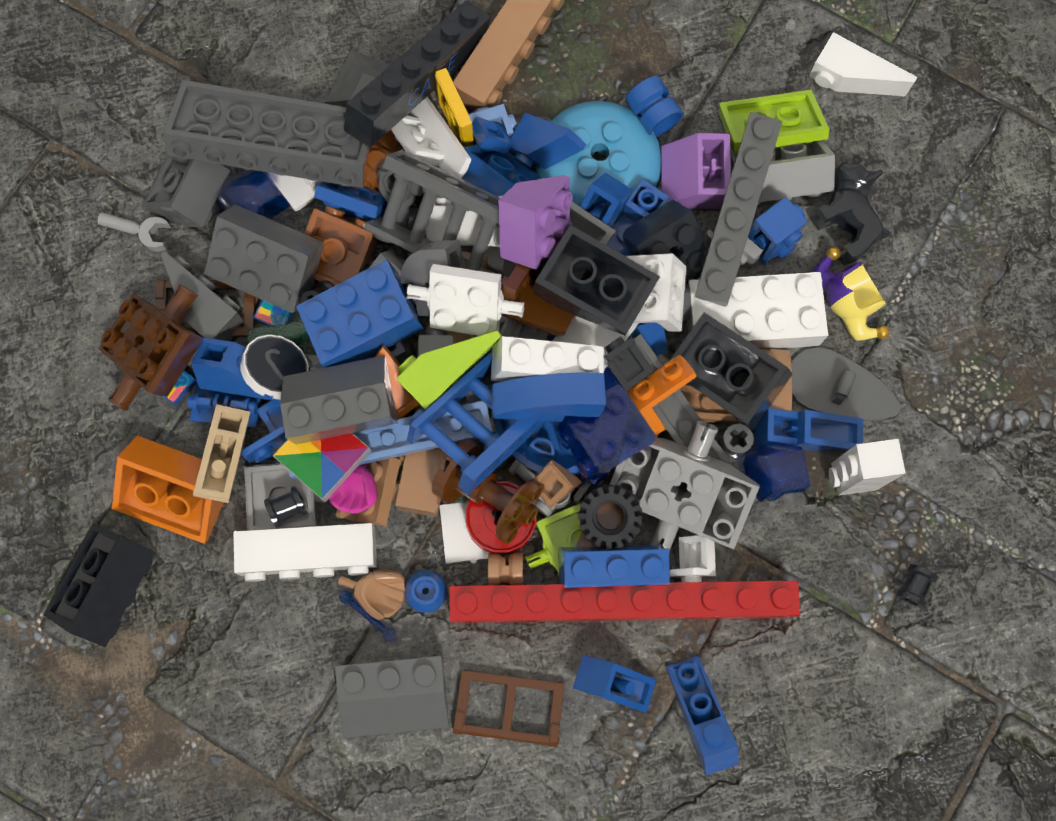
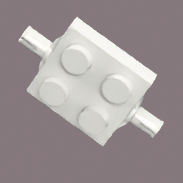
(465, 300)

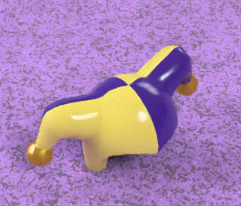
(851, 296)

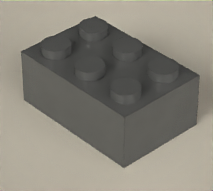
(263, 257)

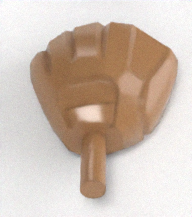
(378, 592)

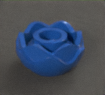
(426, 602)

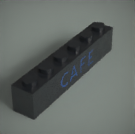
(412, 75)

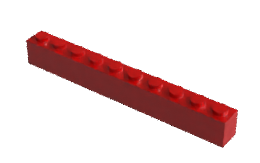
(624, 603)

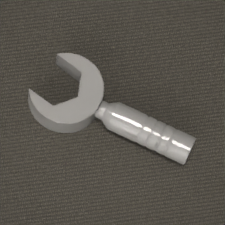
(144, 230)

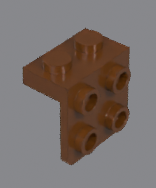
(537, 312)

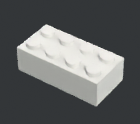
(770, 310)

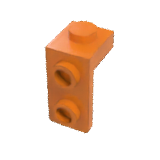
(658, 387)

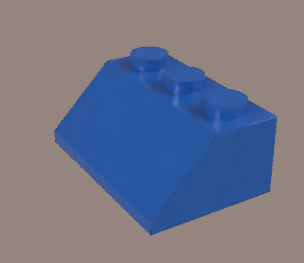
(495, 171)

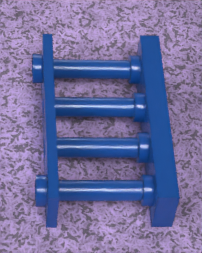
(496, 446)

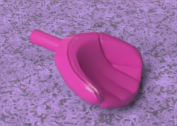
(356, 492)

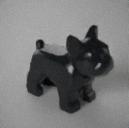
(852, 211)

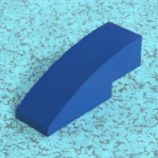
(549, 397)
(809, 430)

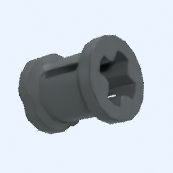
(732, 432)

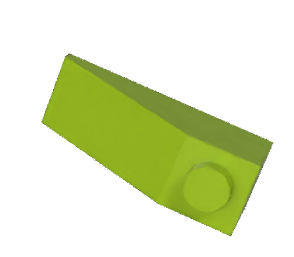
(439, 369)

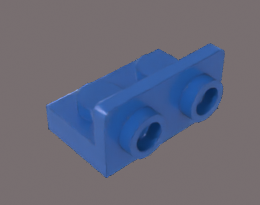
(352, 200)

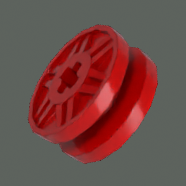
(482, 527)

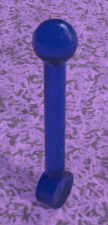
(389, 634)

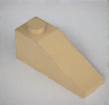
(222, 454)

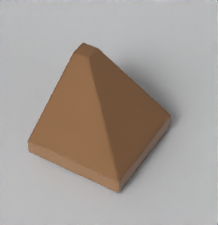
(557, 483)

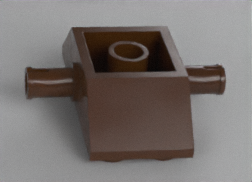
(150, 345)

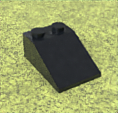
(595, 282)
(732, 370)

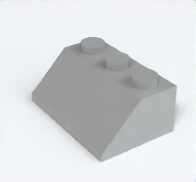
(797, 171)

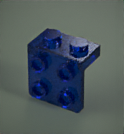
(606, 439)

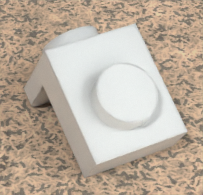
(695, 558)

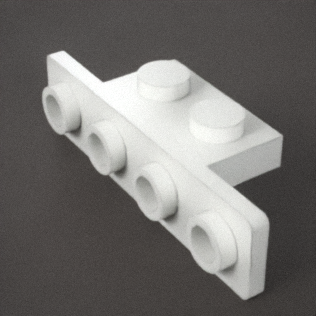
(430, 139)

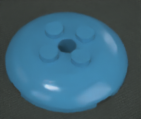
(613, 133)

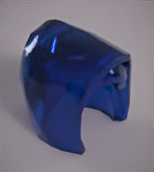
(254, 192)
(777, 470)

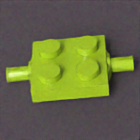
(556, 531)

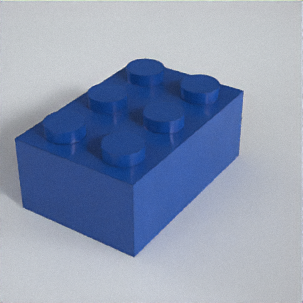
(360, 316)

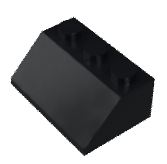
(99, 585)

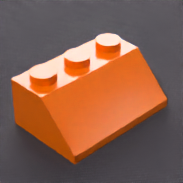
(158, 488)

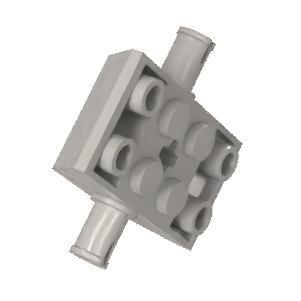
(716, 494)

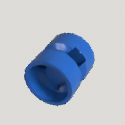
(651, 103)

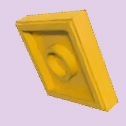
(453, 108)

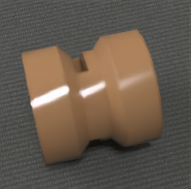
(505, 569)

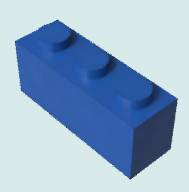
(614, 566)

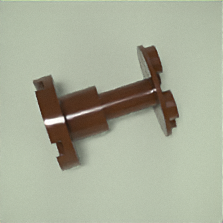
(515, 508)

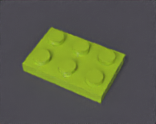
(797, 110)

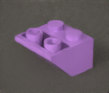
(697, 170)
(534, 219)

